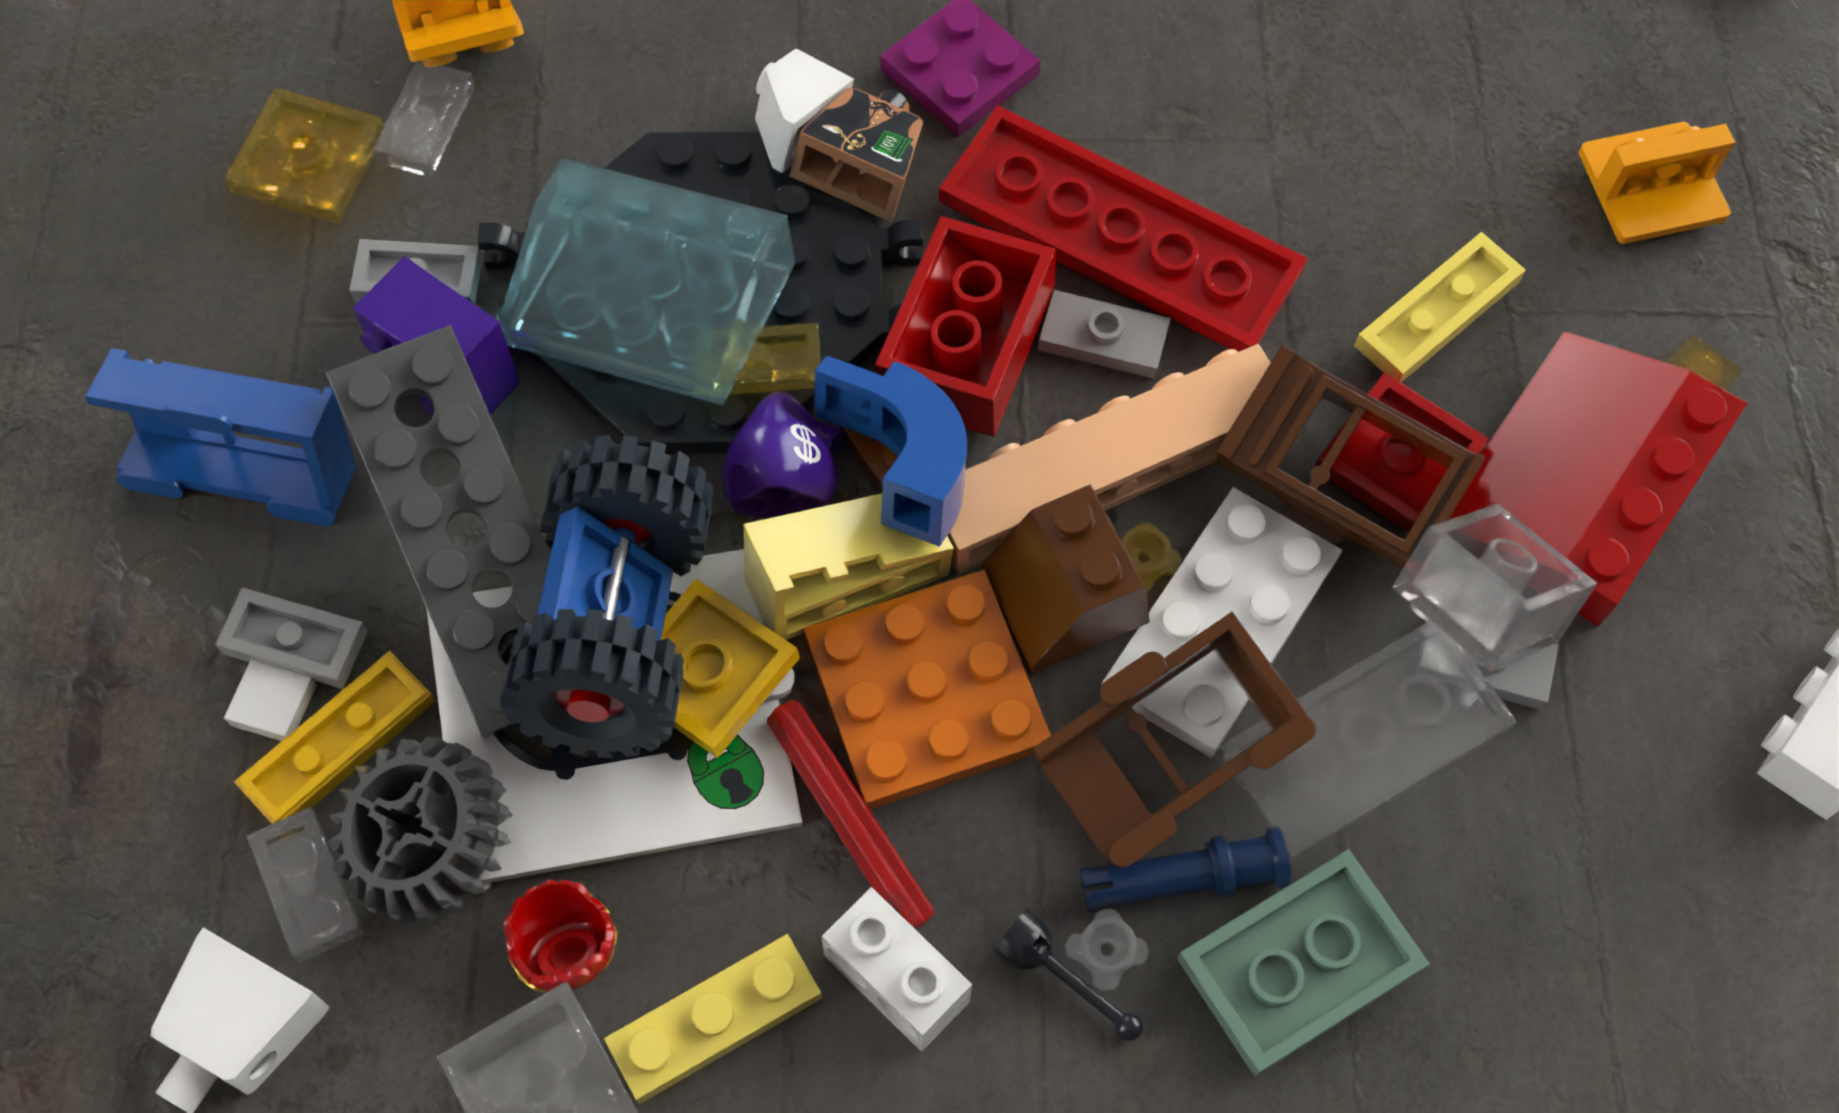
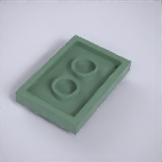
(1302, 962)

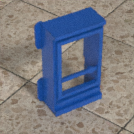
(189, 441)

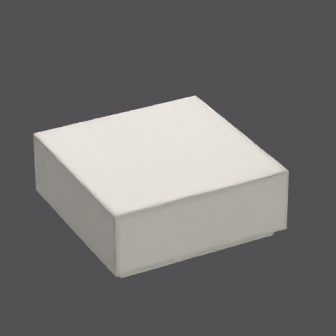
(270, 700)

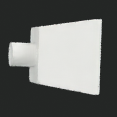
(229, 1021)

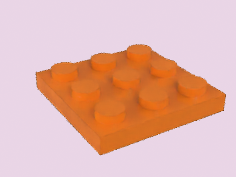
(926, 689)

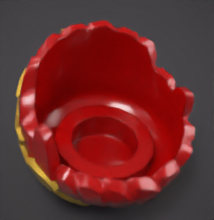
(559, 936)

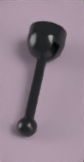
(1030, 946)

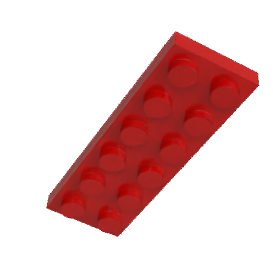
(1123, 230)

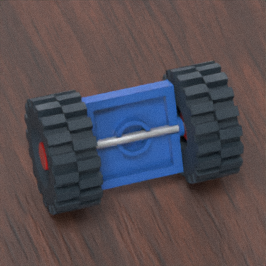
(595, 654)

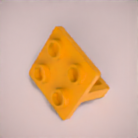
(1659, 179)

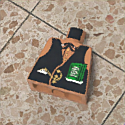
(860, 150)

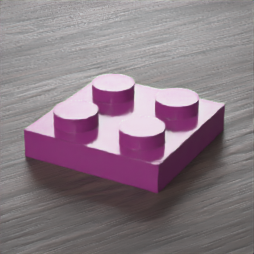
(960, 65)

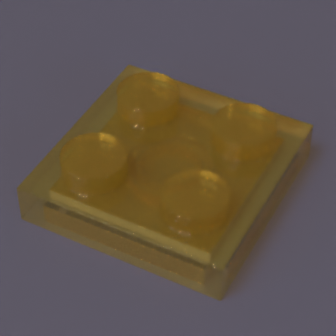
(305, 155)

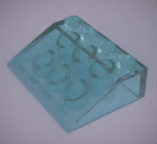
(645, 280)

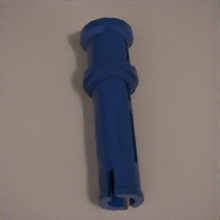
(1218, 867)

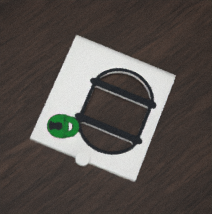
(636, 805)

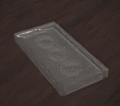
(1375, 737)

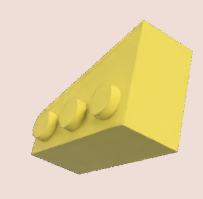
(833, 563)

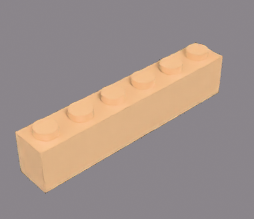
(1118, 451)

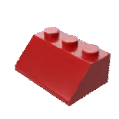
(972, 317)

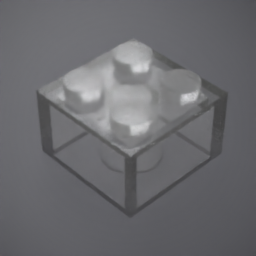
(1493, 586)
(537, 1063)

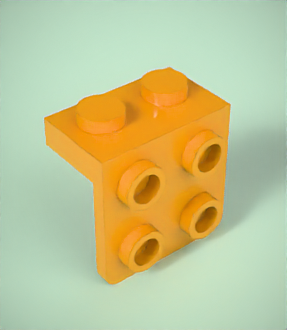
(442, 27)

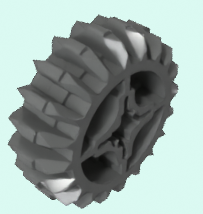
(391, 862)

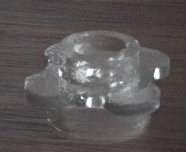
(1110, 930)

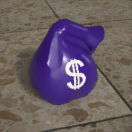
(781, 460)

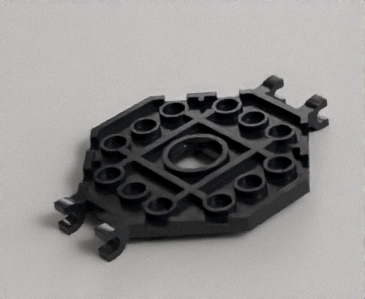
(831, 283)

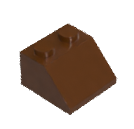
(1066, 580)

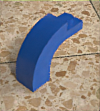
(918, 424)

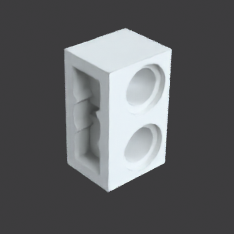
(896, 969)

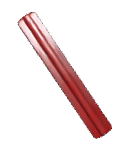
(849, 813)

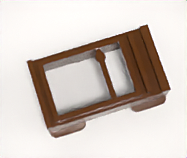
(1276, 418)
(1096, 786)

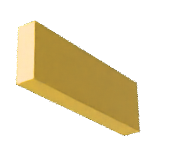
(336, 740)

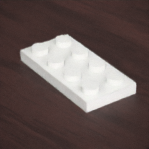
(1243, 564)

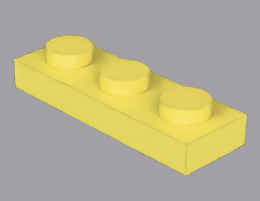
(1439, 308)
(713, 1018)

